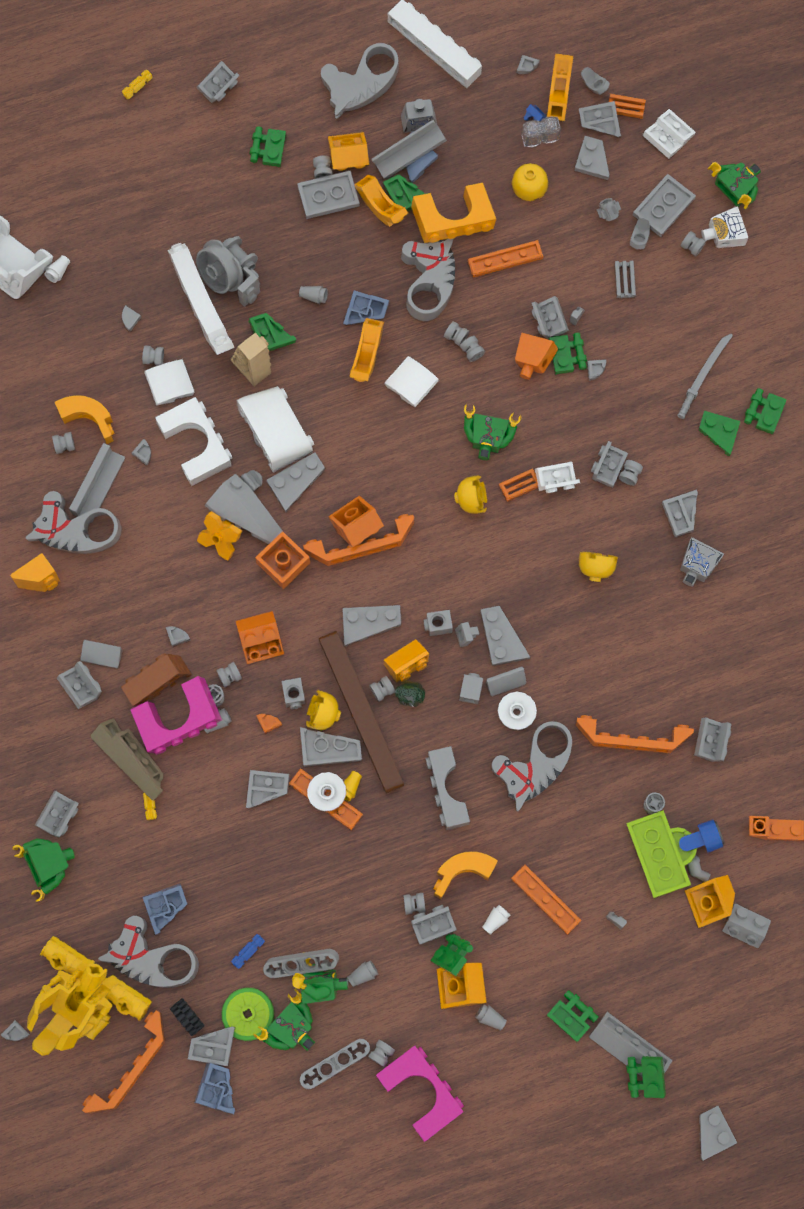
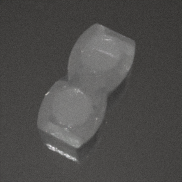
(544, 131)

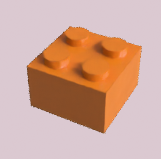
(356, 521)
(282, 560)

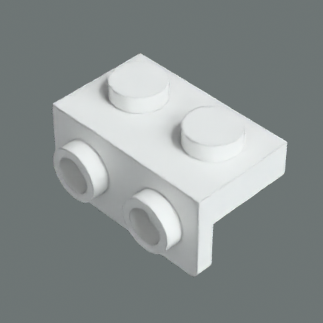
(556, 476)

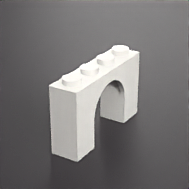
(192, 416)

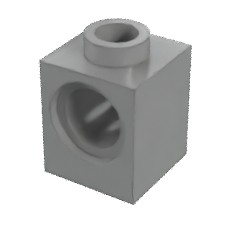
(443, 616)
(290, 685)
(471, 688)

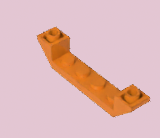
(316, 550)
(588, 728)
(776, 829)
(96, 1103)

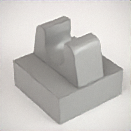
(466, 634)

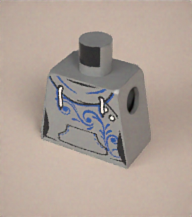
(417, 114)
(699, 561)

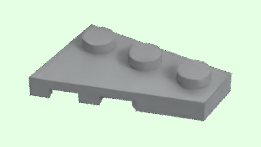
(294, 480)
(368, 621)
(501, 638)
(328, 749)

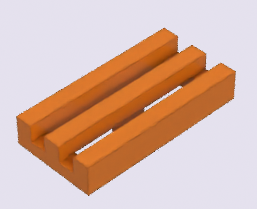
(628, 103)
(523, 491)

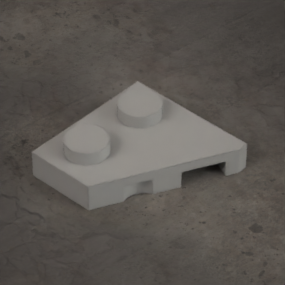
(266, 787)
(212, 1047)
(714, 1133)

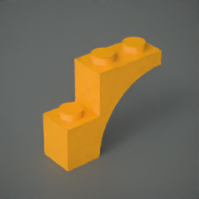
(367, 350)

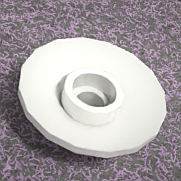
(518, 701)
(317, 789)

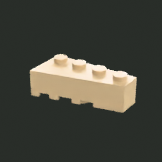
(253, 359)

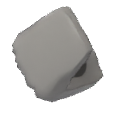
(594, 81)
(640, 234)

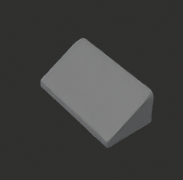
(101, 654)
(506, 681)

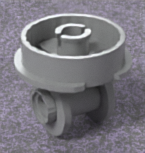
(223, 264)

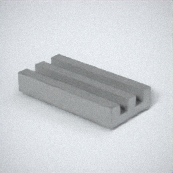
(624, 265)

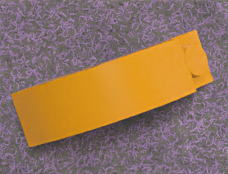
(560, 86)
(379, 202)
(86, 407)
(464, 862)

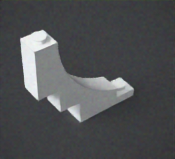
(199, 300)

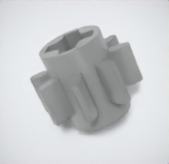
(609, 209)

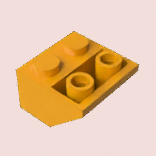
(407, 660)

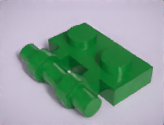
(273, 148)
(563, 361)
(770, 413)
(449, 959)
(568, 1020)
(652, 1074)

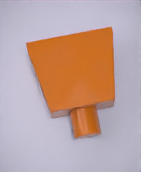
(534, 354)

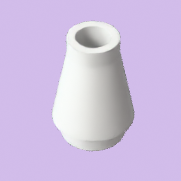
(56, 270)
(496, 919)

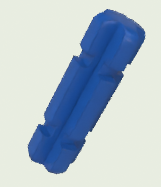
(247, 951)

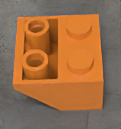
(259, 637)

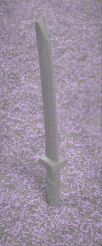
(692, 393)

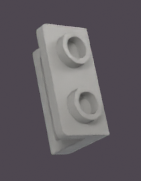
(217, 82)
(249, 288)
(549, 318)
(609, 465)
(80, 685)
(712, 740)
(57, 814)
(433, 925)
(746, 926)

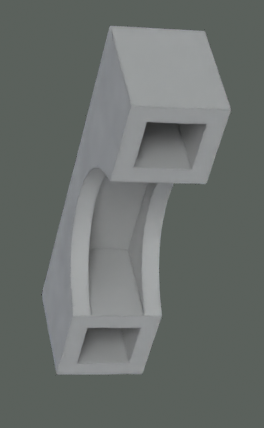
(453, 812)

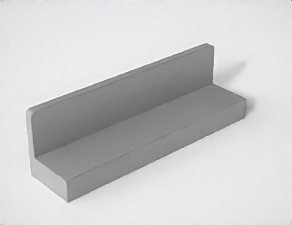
(409, 149)
(97, 481)
(624, 1042)

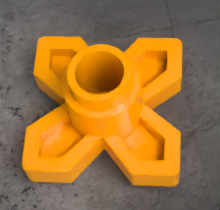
(219, 534)

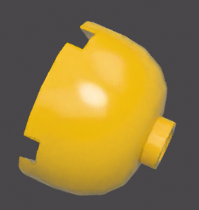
(530, 182)
(471, 495)
(597, 565)
(323, 711)

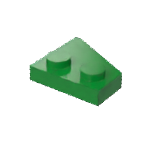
(401, 191)
(273, 332)
(720, 430)

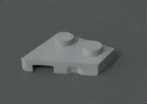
(601, 118)
(592, 159)
(681, 512)

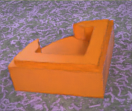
(268, 722)

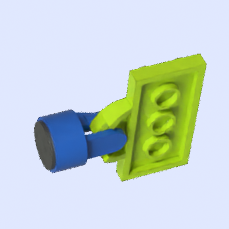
(667, 850)

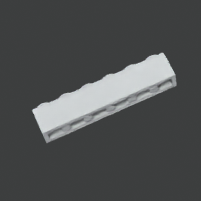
(434, 43)

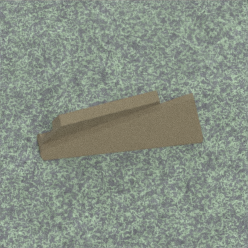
(129, 756)

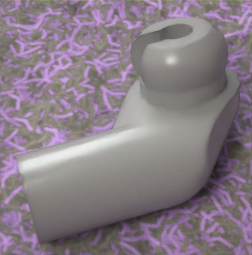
(695, 870)

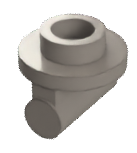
(252, 479)

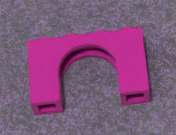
(202, 715)
(414, 1064)

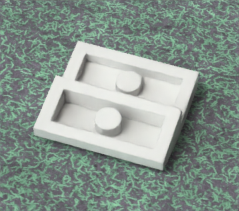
(669, 133)
(411, 381)
(169, 382)

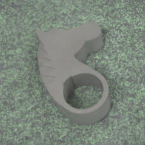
(364, 87)

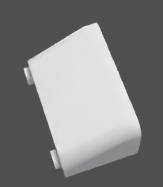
(18, 264)
(275, 427)

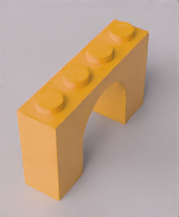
(436, 227)

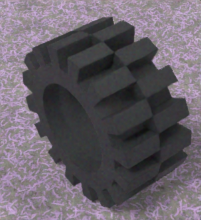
(187, 1017)

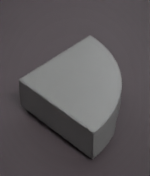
(527, 65)
(576, 315)
(130, 318)
(595, 368)
(143, 452)
(177, 636)
(617, 921)
(15, 1032)

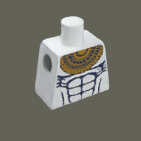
(726, 229)

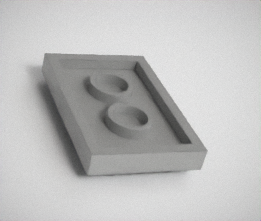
(328, 194)
(664, 204)

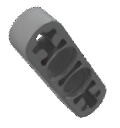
(302, 966)
(336, 1066)

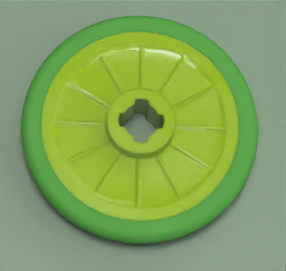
(242, 1001)

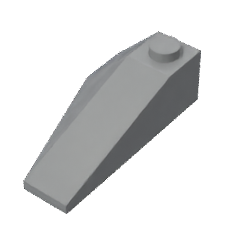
(241, 506)

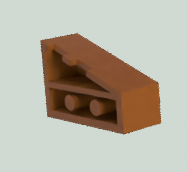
(155, 678)

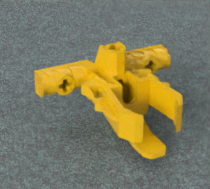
(78, 998)

